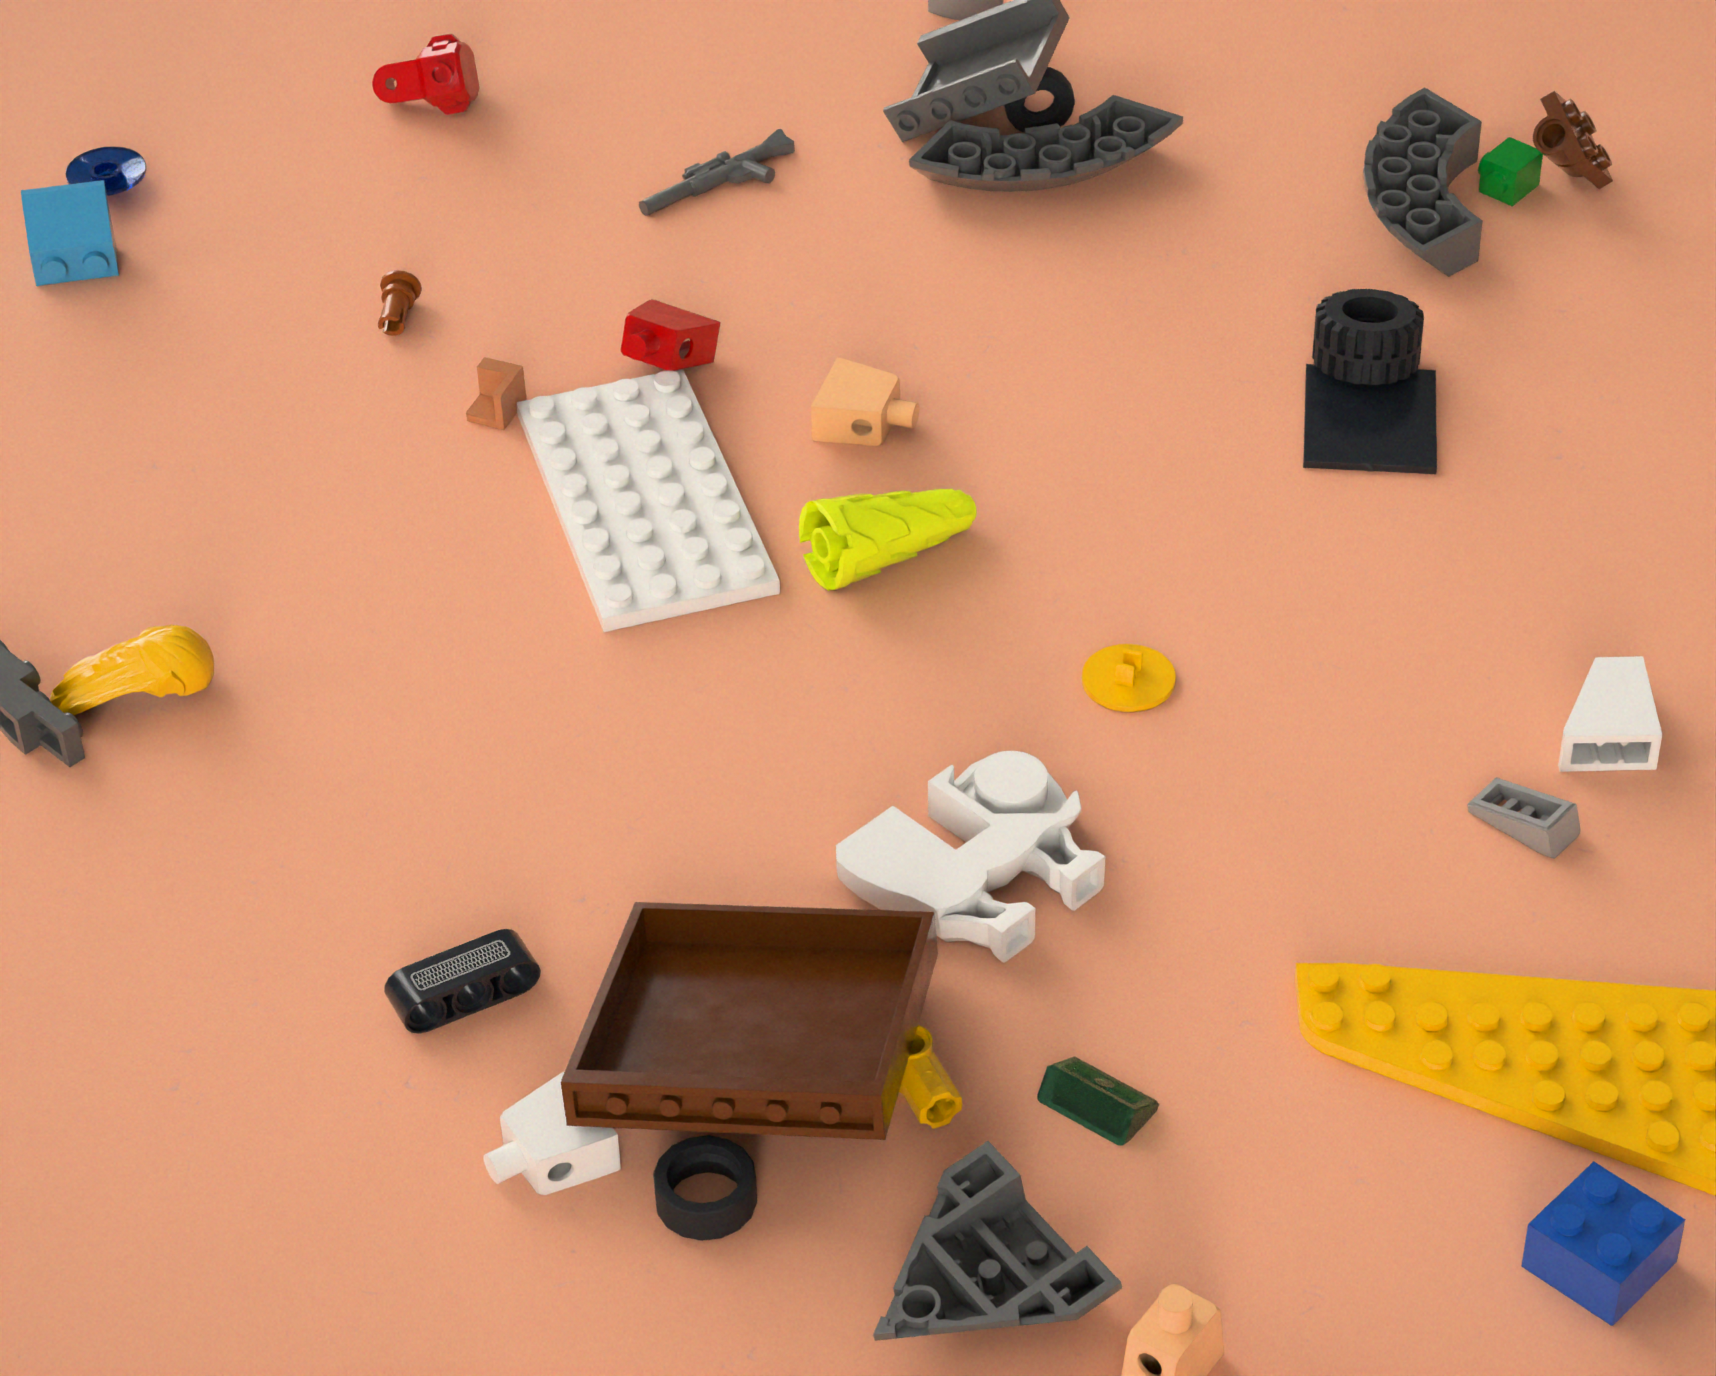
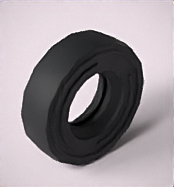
(1057, 112)

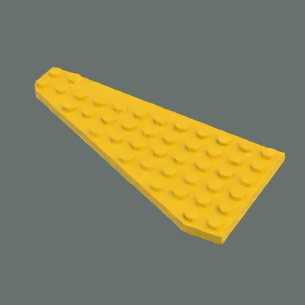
(1566, 1057)

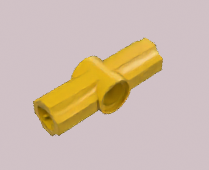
(928, 1085)

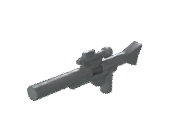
(723, 168)

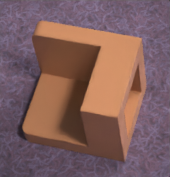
(500, 388)

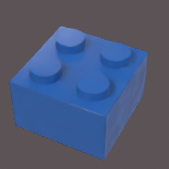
(1602, 1243)

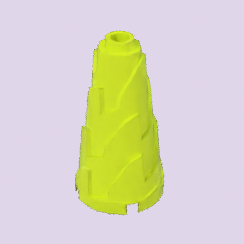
(868, 532)

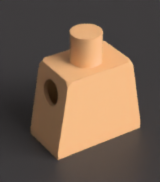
(859, 405)
(1177, 1333)

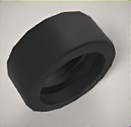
(706, 1219)

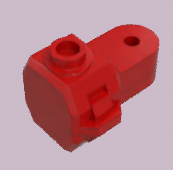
(440, 75)

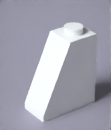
(1612, 720)

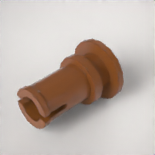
(398, 295)

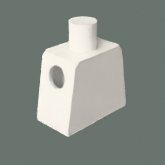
(546, 1148)

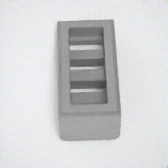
(1547, 835)

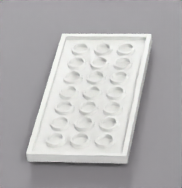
(646, 500)

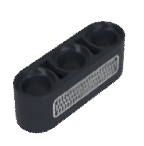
(462, 981)

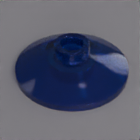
(117, 166)

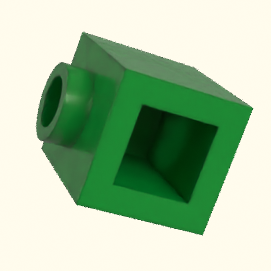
(1510, 171)

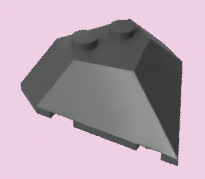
(990, 1260)

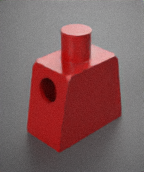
(657, 333)

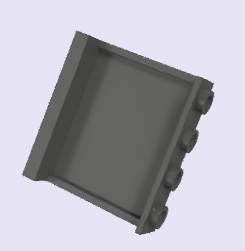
(980, 64)

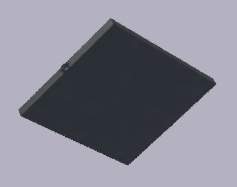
(1370, 424)

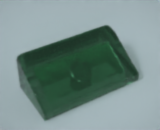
(1095, 1100)

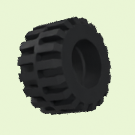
(1367, 336)

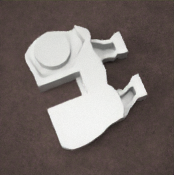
(1011, 824)

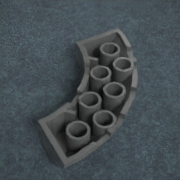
(1045, 154)
(1410, 175)

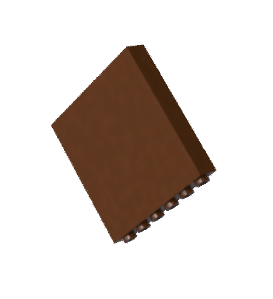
(753, 1021)

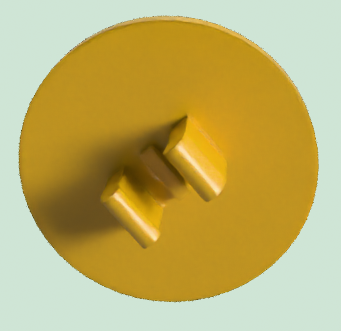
(1128, 677)

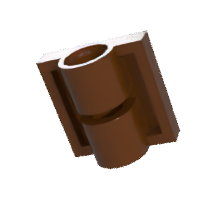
(1568, 141)

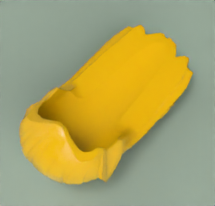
(155, 662)

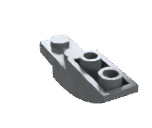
(30, 717)

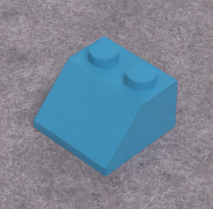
(70, 233)

